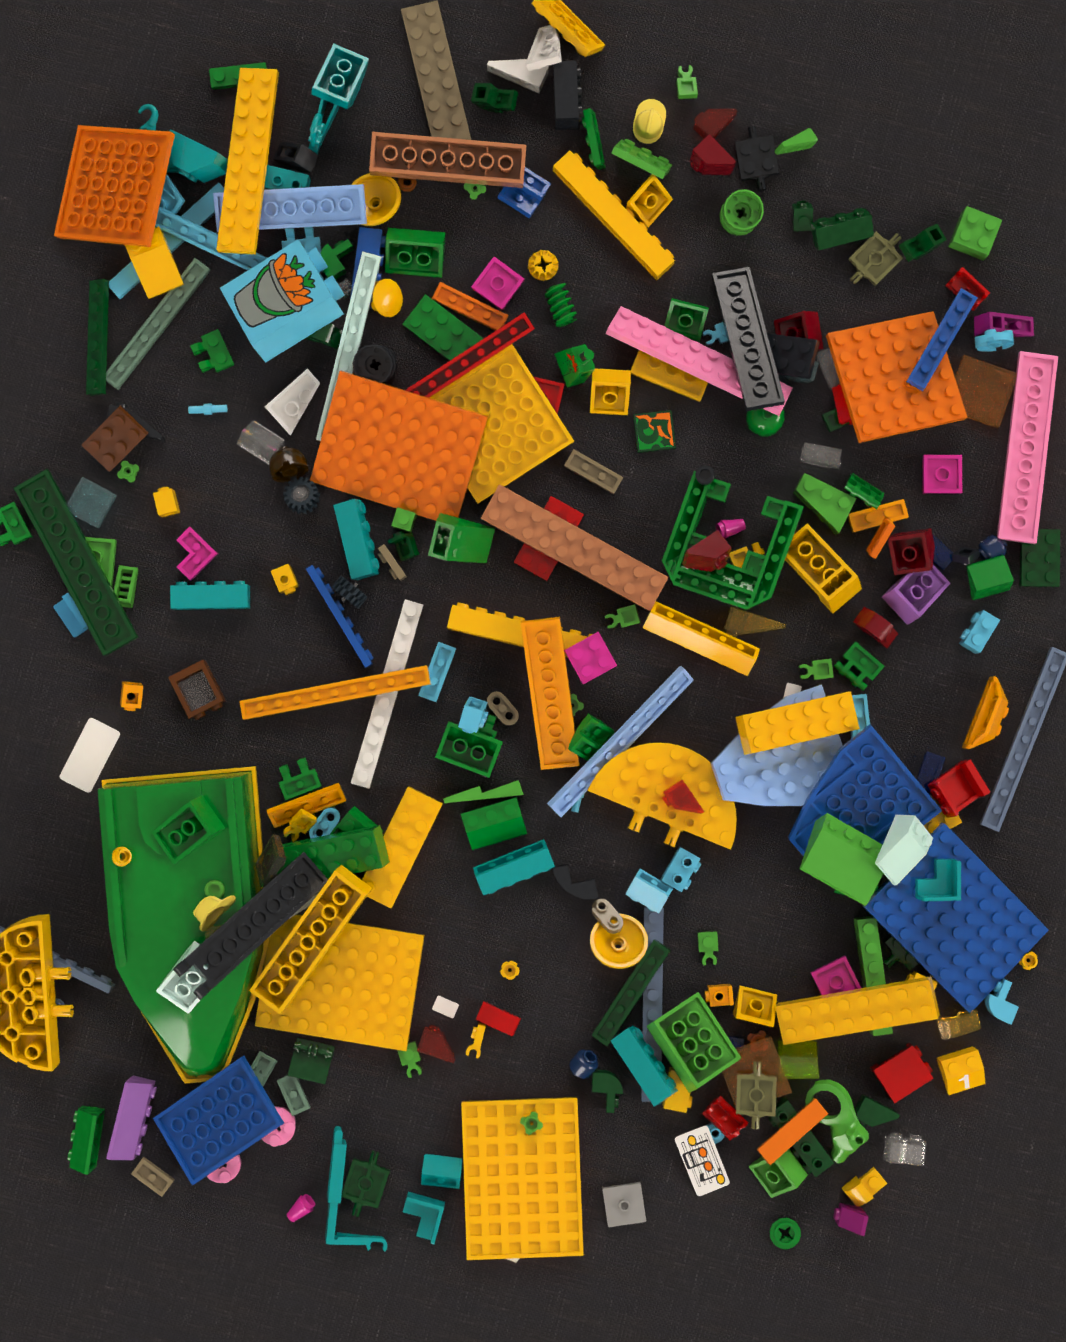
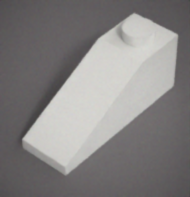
(518, 73)

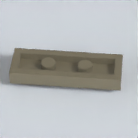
(593, 471)

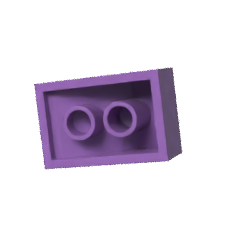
(915, 593)

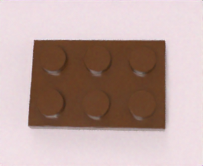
(114, 438)

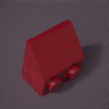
(711, 158)
(802, 325)
(912, 551)
(708, 553)

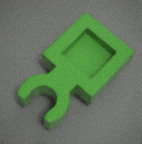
(686, 84)
(626, 616)
(820, 669)
(708, 943)
(410, 1058)

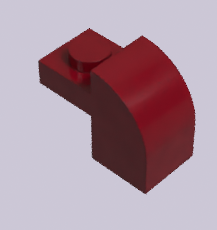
(876, 626)

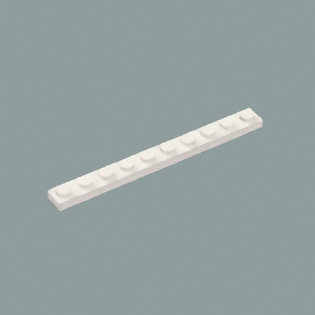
(385, 702)

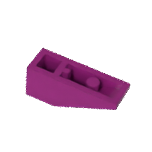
(1020, 325)

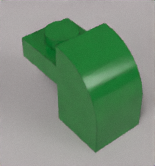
(332, 258)

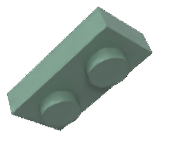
(293, 1094)

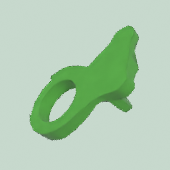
(846, 1130)

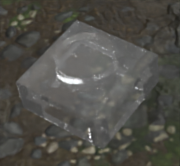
(346, 287)

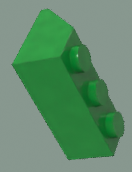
(414, 252)
(469, 750)
(494, 823)
(86, 1139)

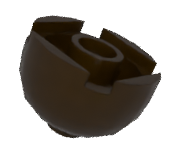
(287, 463)

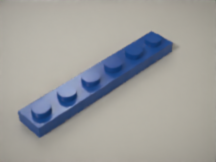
(941, 339)
(337, 608)

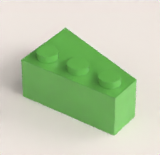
(825, 501)

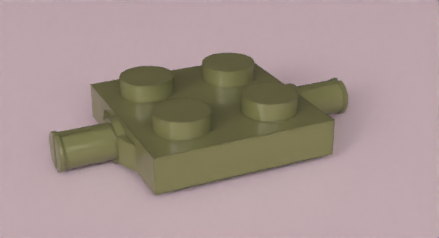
(875, 258)
(756, 1094)

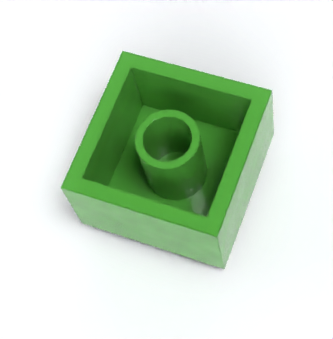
(975, 233)

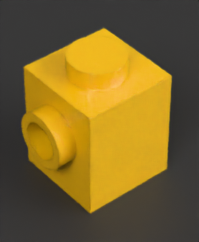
(285, 579)

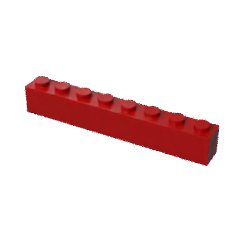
(473, 357)

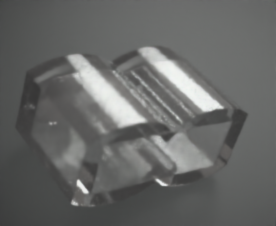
(904, 1150)

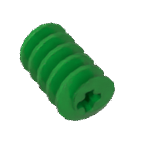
(560, 305)

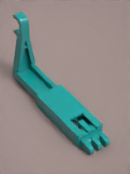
(334, 1194)

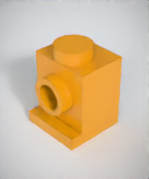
(135, 702)
(724, 989)

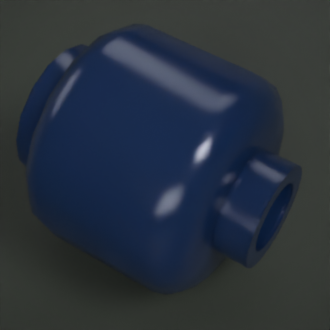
(991, 547)
(583, 1064)

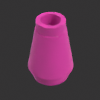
(730, 527)
(301, 1208)

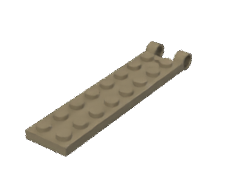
(435, 71)

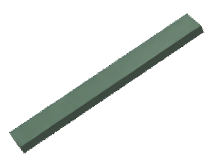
(156, 324)

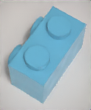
(979, 631)
(473, 715)
(680, 869)
(649, 891)

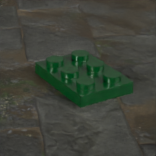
(1041, 560)

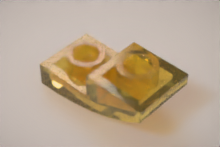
(959, 1025)

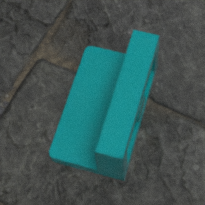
(441, 1171)

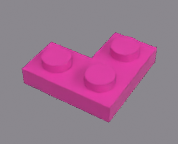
(200, 553)

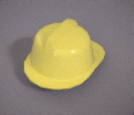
(649, 121)
(211, 909)

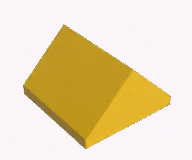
(649, 201)
(755, 1006)

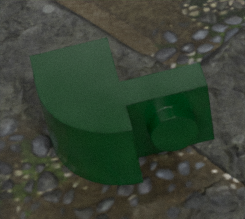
(492, 99)
(923, 243)
(327, 335)
(607, 1082)

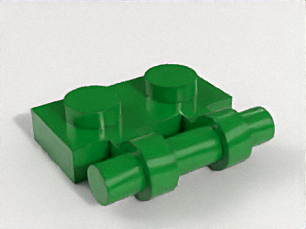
(864, 491)
(862, 661)

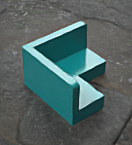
(944, 885)
(430, 1212)

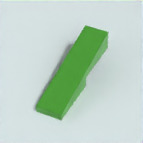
(510, 789)

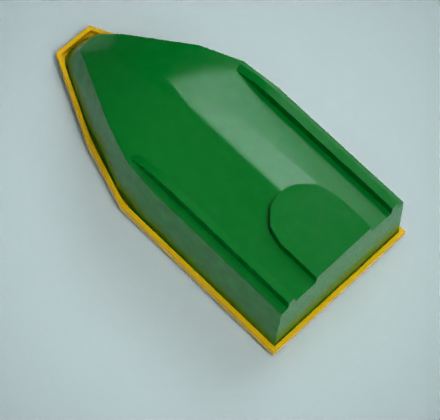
(155, 902)

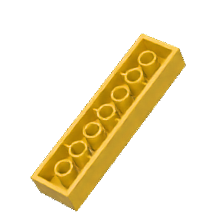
(497, 626)
(310, 939)
(857, 1010)

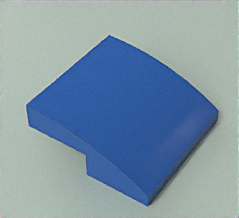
(527, 198)

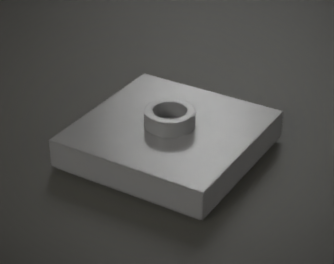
(624, 1204)

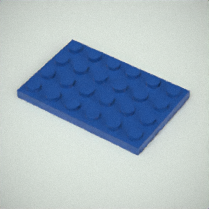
(218, 1120)

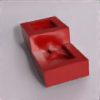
(498, 1018)

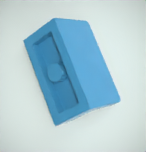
(71, 615)

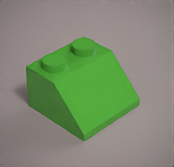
(781, 1175)

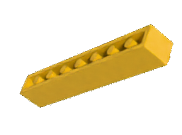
(613, 215)

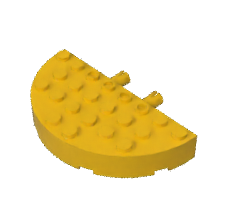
(644, 771)
(28, 994)

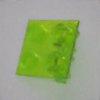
(799, 1059)

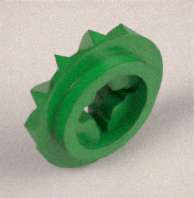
(785, 1242)

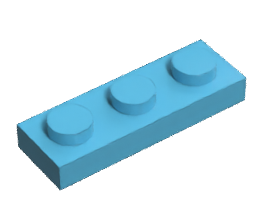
(438, 671)

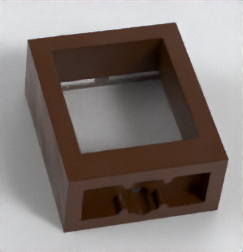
(199, 691)

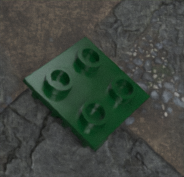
(311, 1061)

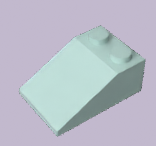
(903, 847)
(180, 989)

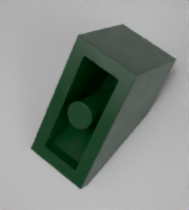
(873, 1113)

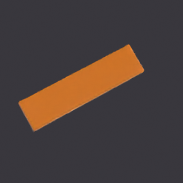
(469, 307)
(792, 1131)

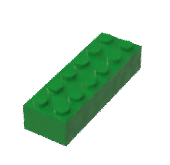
(354, 849)

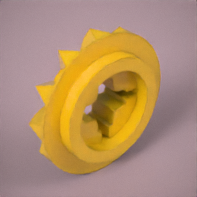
(550, 270)

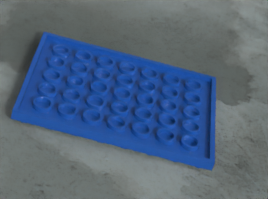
(964, 941)

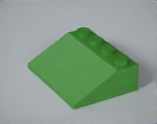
(843, 858)
(693, 1042)

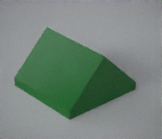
(686, 318)
(989, 577)

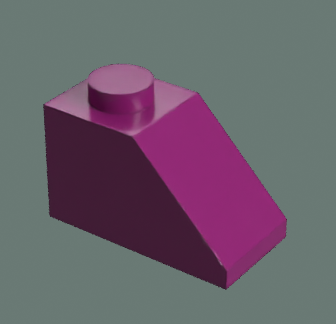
(851, 1218)

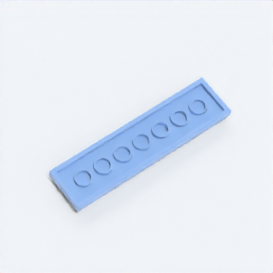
(308, 207)

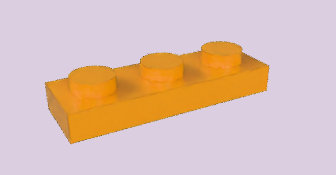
(874, 517)

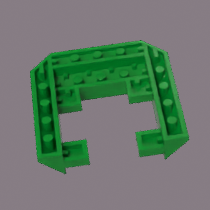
(731, 584)

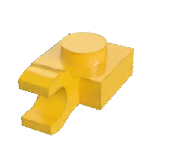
(477, 1035)

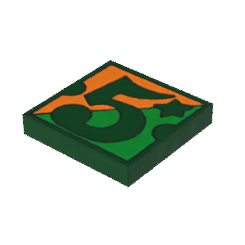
(654, 431)

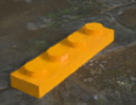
(311, 803)

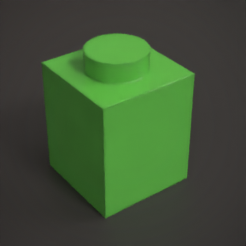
(404, 520)

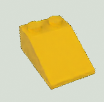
(155, 265)

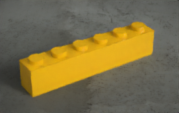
(701, 638)

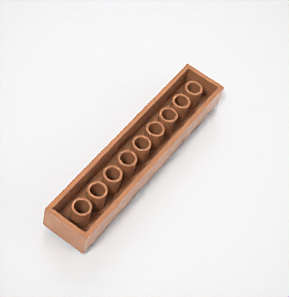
(574, 548)

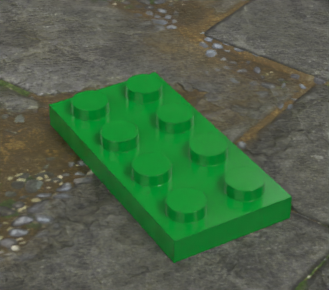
(440, 329)

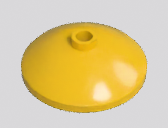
(379, 191)
(631, 938)

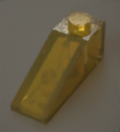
(744, 623)

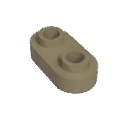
(501, 709)
(605, 915)

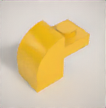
(862, 1189)

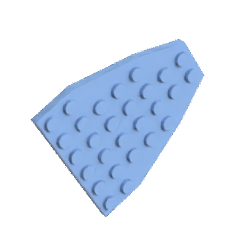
(779, 774)

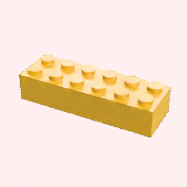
(797, 723)
(403, 843)

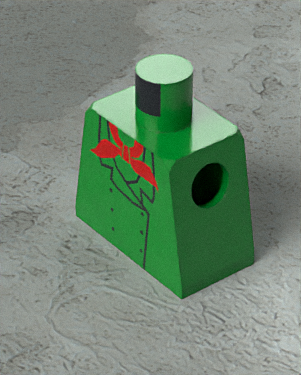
(575, 364)

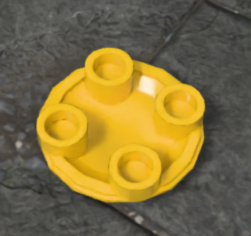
(387, 298)

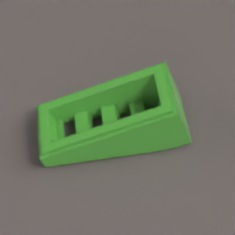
(801, 141)
(131, 587)

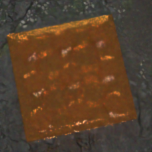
(984, 390)
(764, 1051)

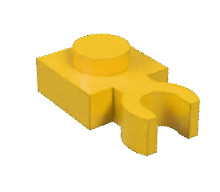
(300, 822)

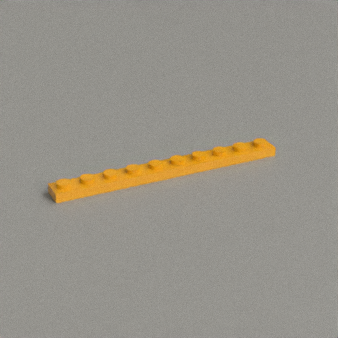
(335, 692)

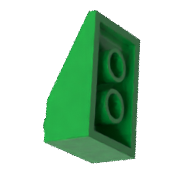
(188, 829)

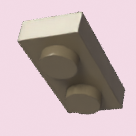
(395, 570)
(152, 1176)

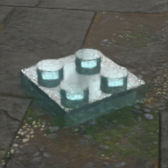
(91, 502)

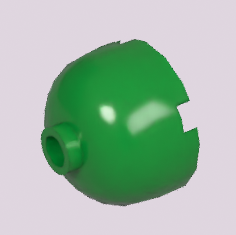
(764, 422)

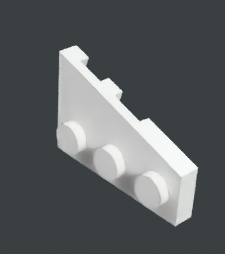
(545, 49)
(293, 400)

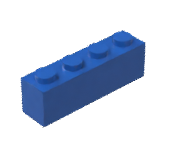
(371, 242)

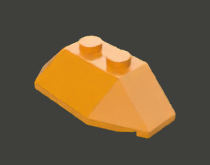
(988, 715)

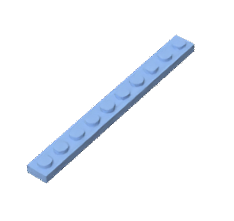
(621, 740)

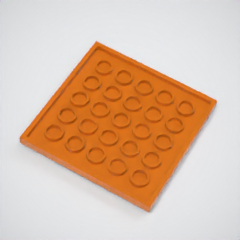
(114, 185)
(873, 375)

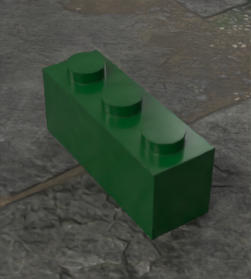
(842, 228)

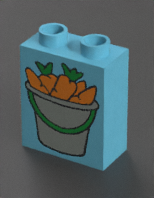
(284, 299)

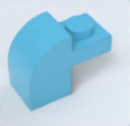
(998, 1005)

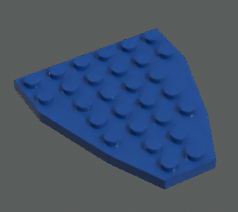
(864, 790)

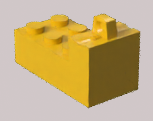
(822, 569)

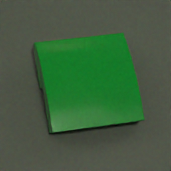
(590, 737)

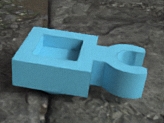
(719, 334)

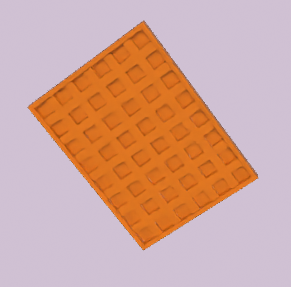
(397, 447)

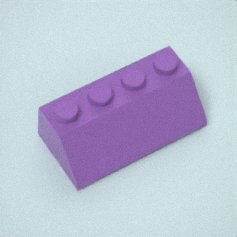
(131, 1119)

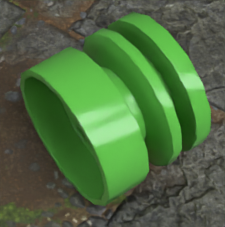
(746, 202)

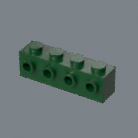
(807, 1147)

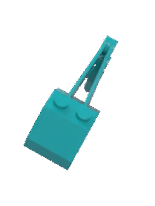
(338, 84)
(189, 156)

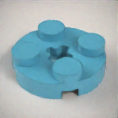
(994, 339)

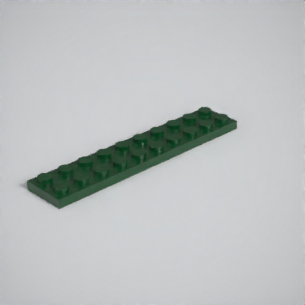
(76, 562)

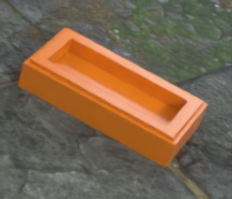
(880, 537)

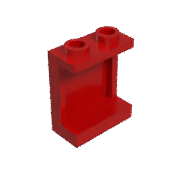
(958, 788)
(903, 1073)

